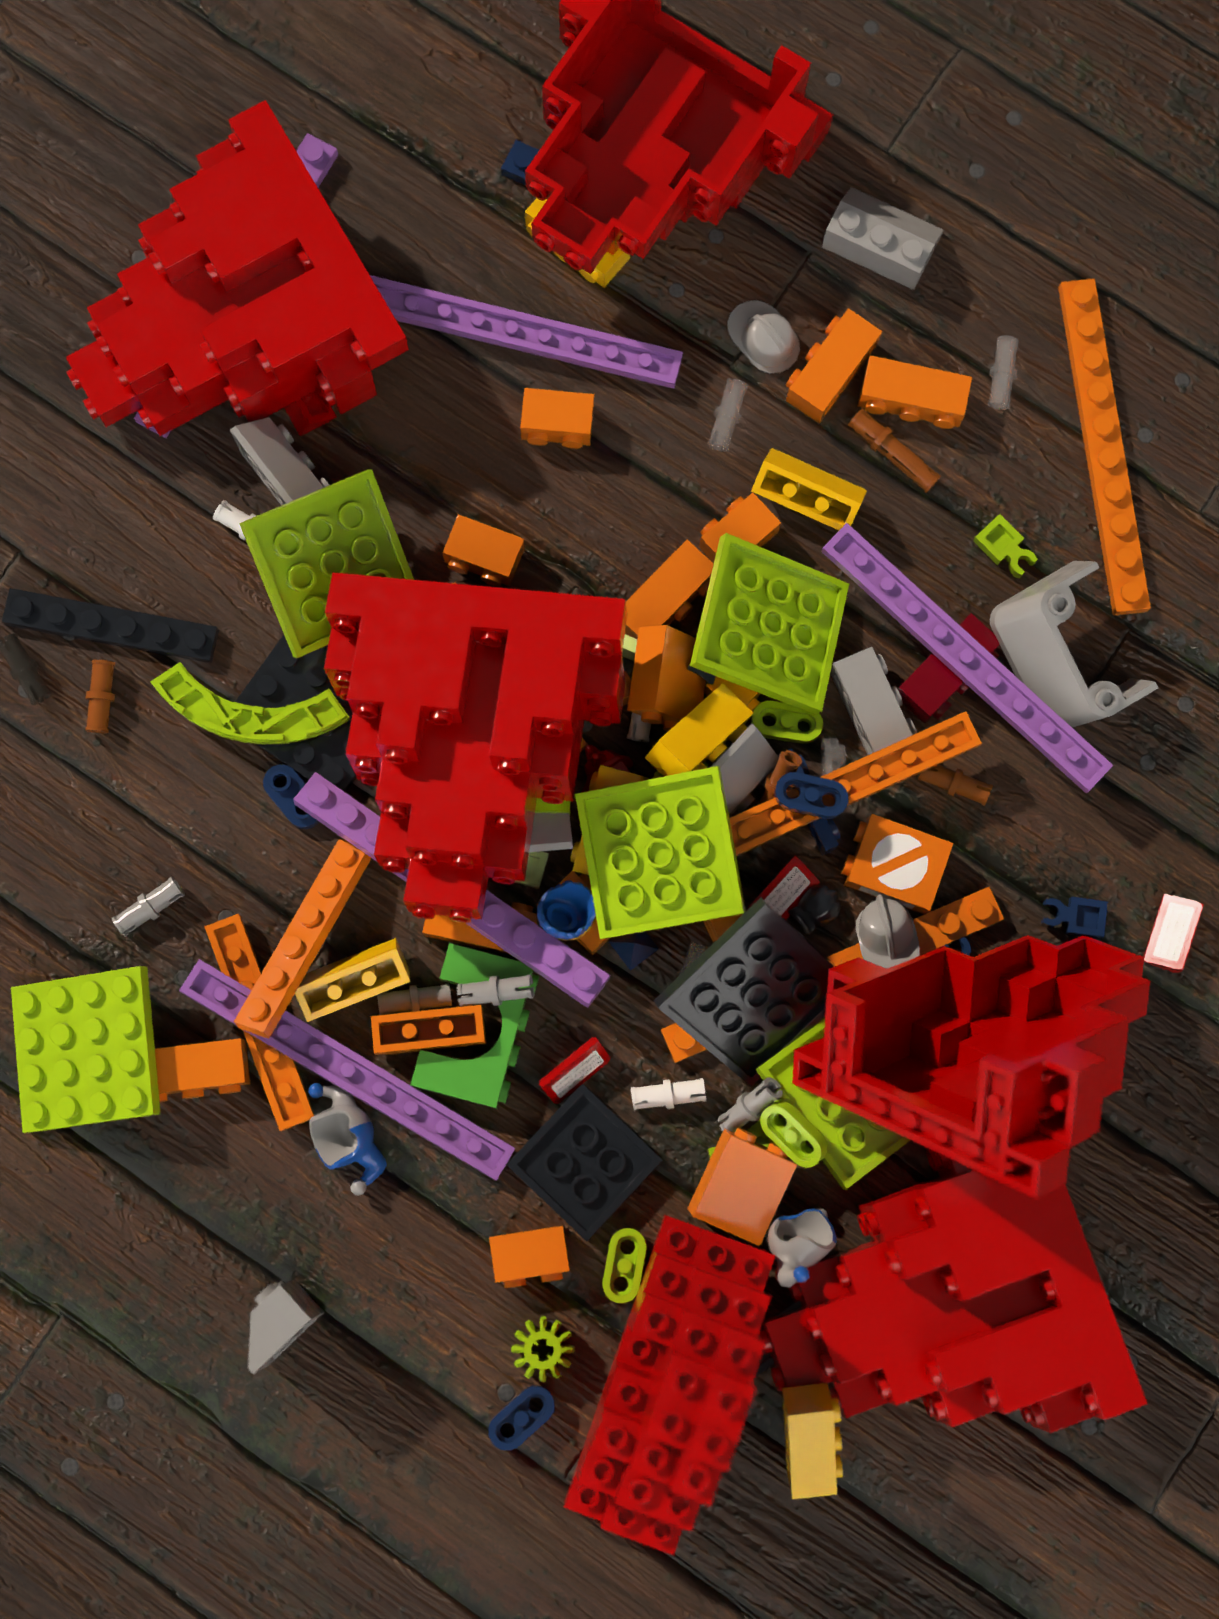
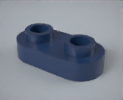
(811, 791)
(284, 796)
(521, 1417)

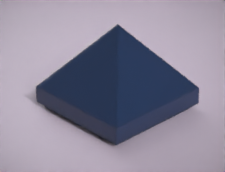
(634, 948)

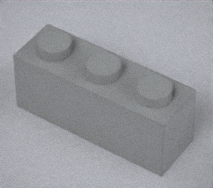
(871, 700)

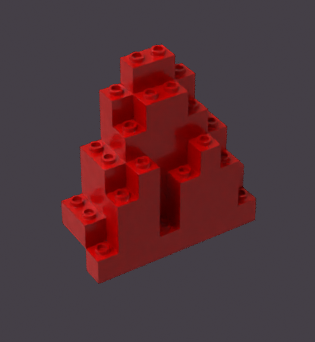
(657, 130)
(238, 297)
(466, 718)
(984, 1052)
(961, 1302)
(675, 1387)

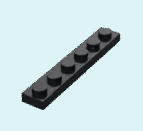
(110, 625)

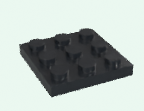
(584, 1162)

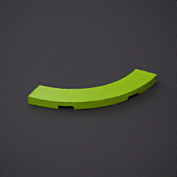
(248, 722)

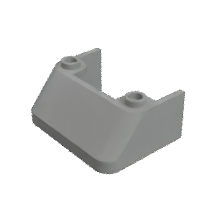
(1041, 658)

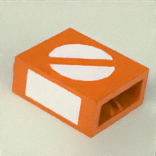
(897, 863)

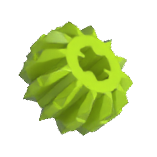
(533, 1357)

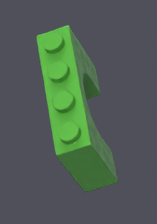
(484, 1077)

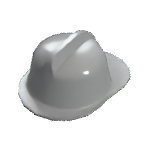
(763, 336)
(886, 933)

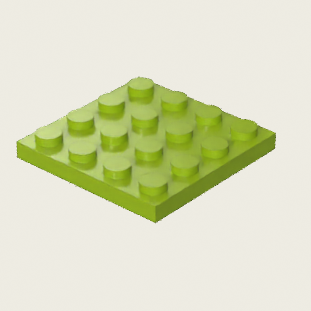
(308, 539)
(770, 624)
(660, 853)
(85, 1050)
(852, 1141)

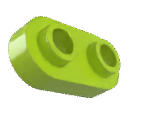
(786, 722)
(792, 1135)
(624, 1265)

